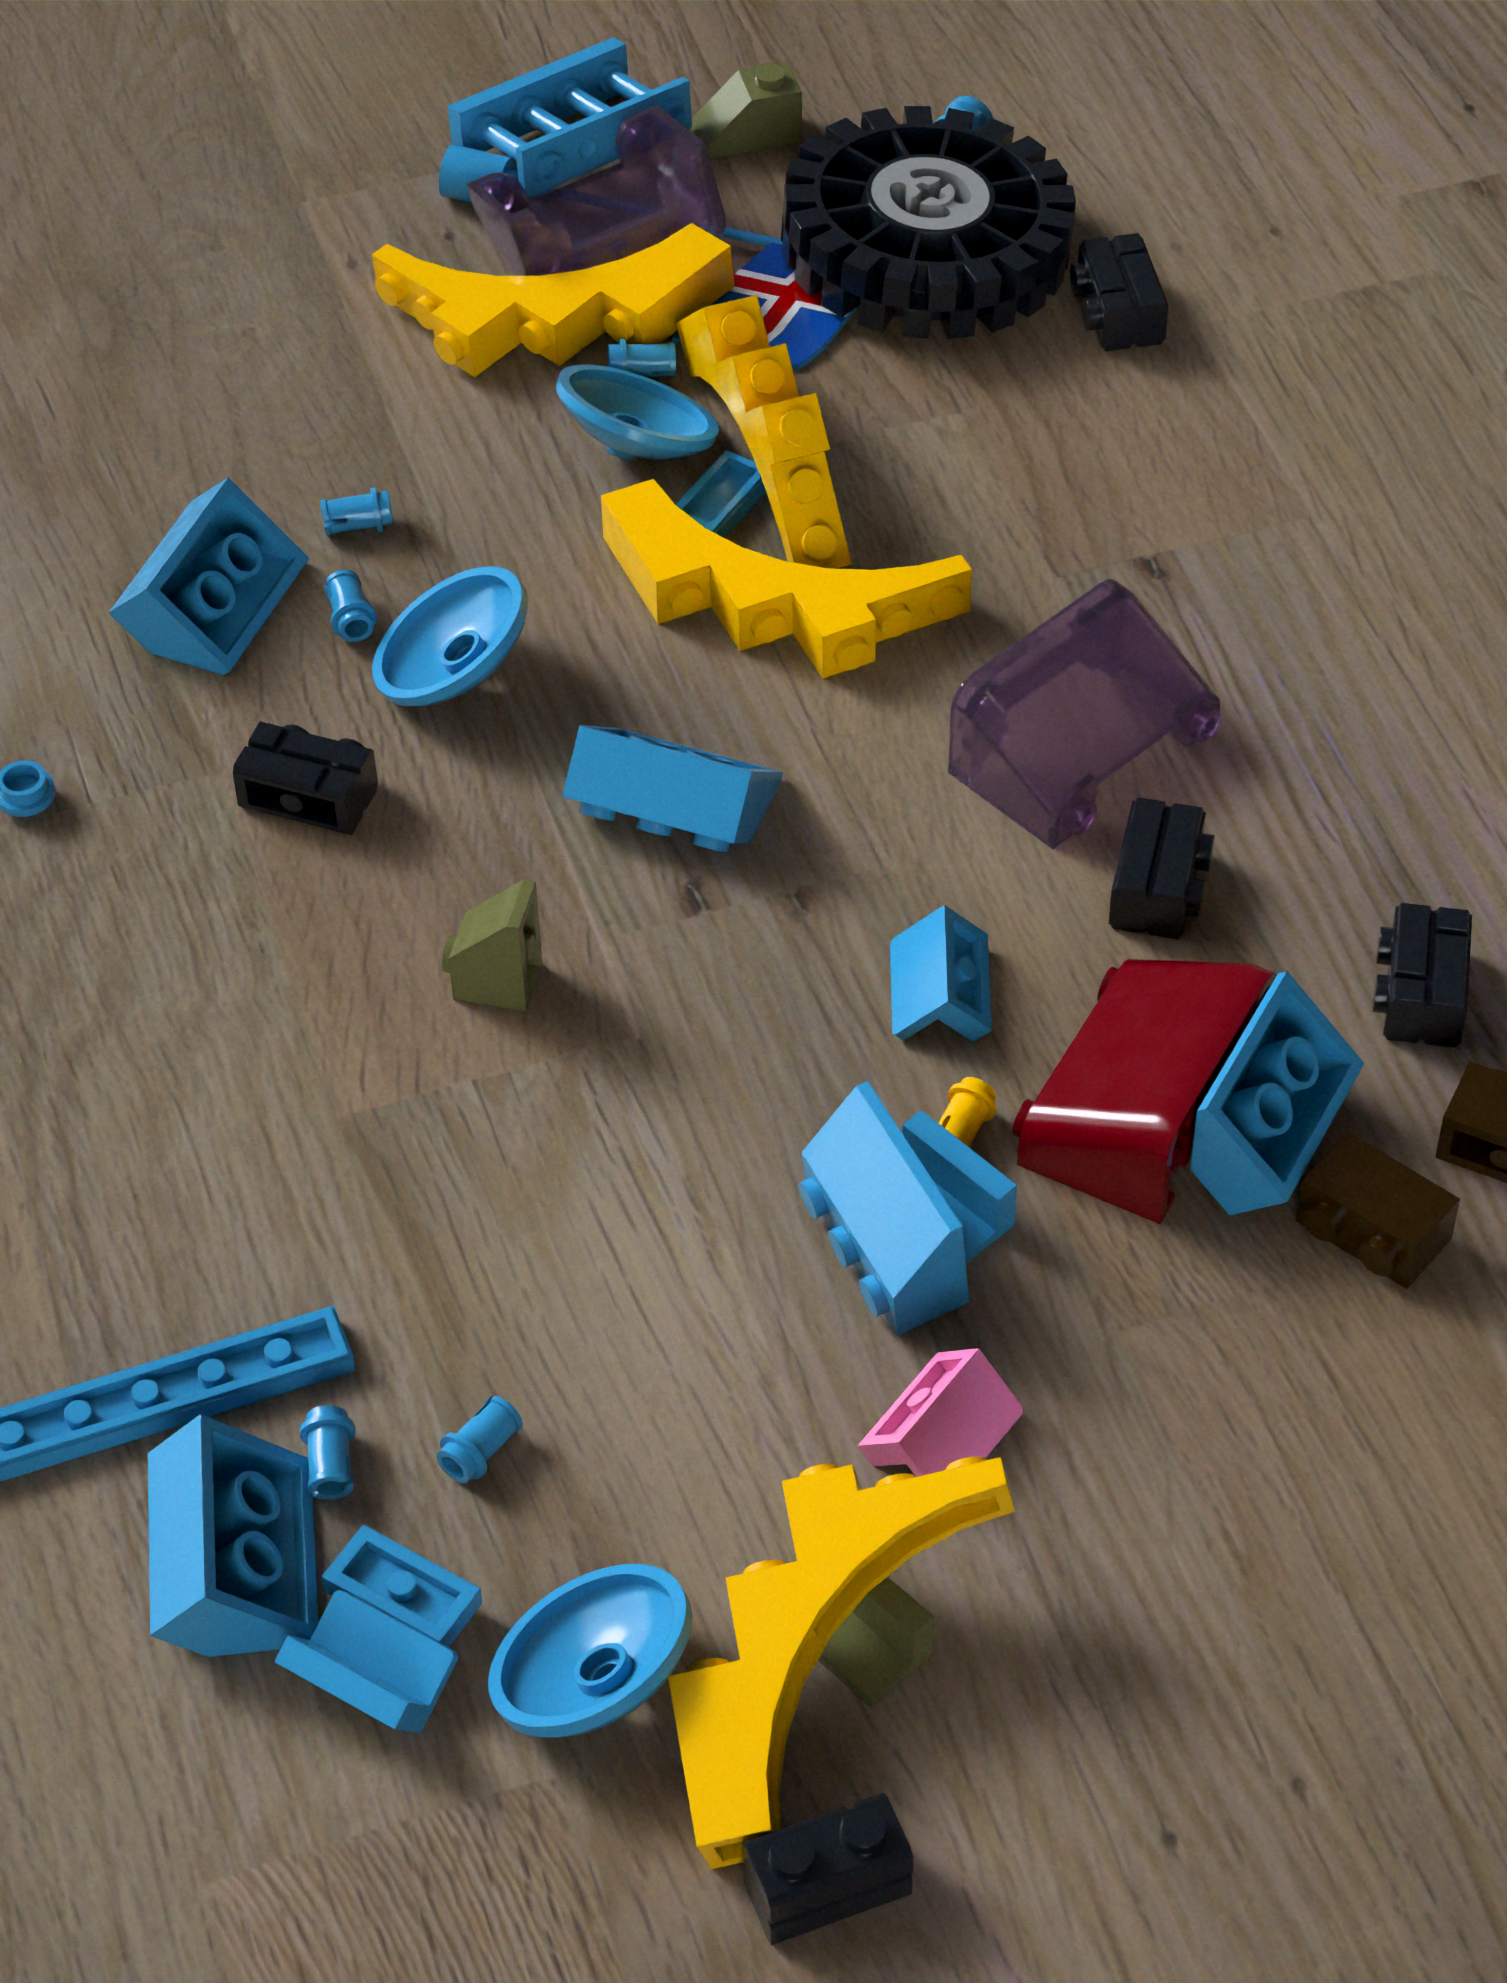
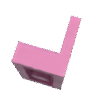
(946, 1414)

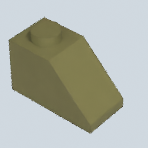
(752, 112)
(497, 950)

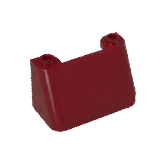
(1134, 1077)

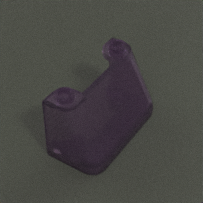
(610, 214)
(1073, 709)

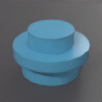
(25, 789)

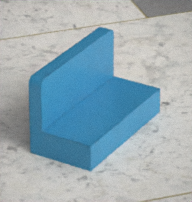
(941, 976)
(971, 1186)
(372, 1662)

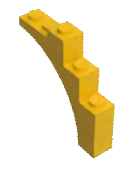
(557, 314)
(783, 431)
(761, 598)
(845, 1543)

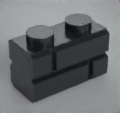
(1120, 292)
(305, 777)
(1159, 867)
(1426, 974)
(827, 1868)

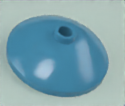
(635, 413)
(451, 637)
(591, 1651)

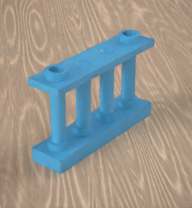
(555, 92)

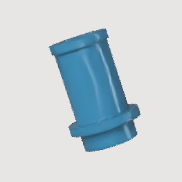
(643, 359)
(357, 512)
(352, 615)
(328, 1438)
(467, 1451)

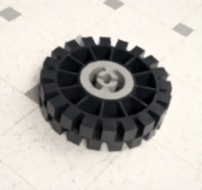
(927, 222)

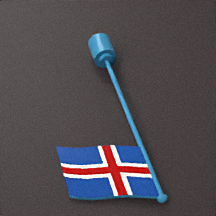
(786, 308)

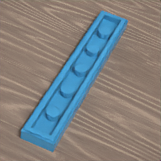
(172, 1391)

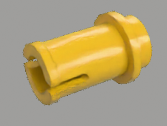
(968, 1108)

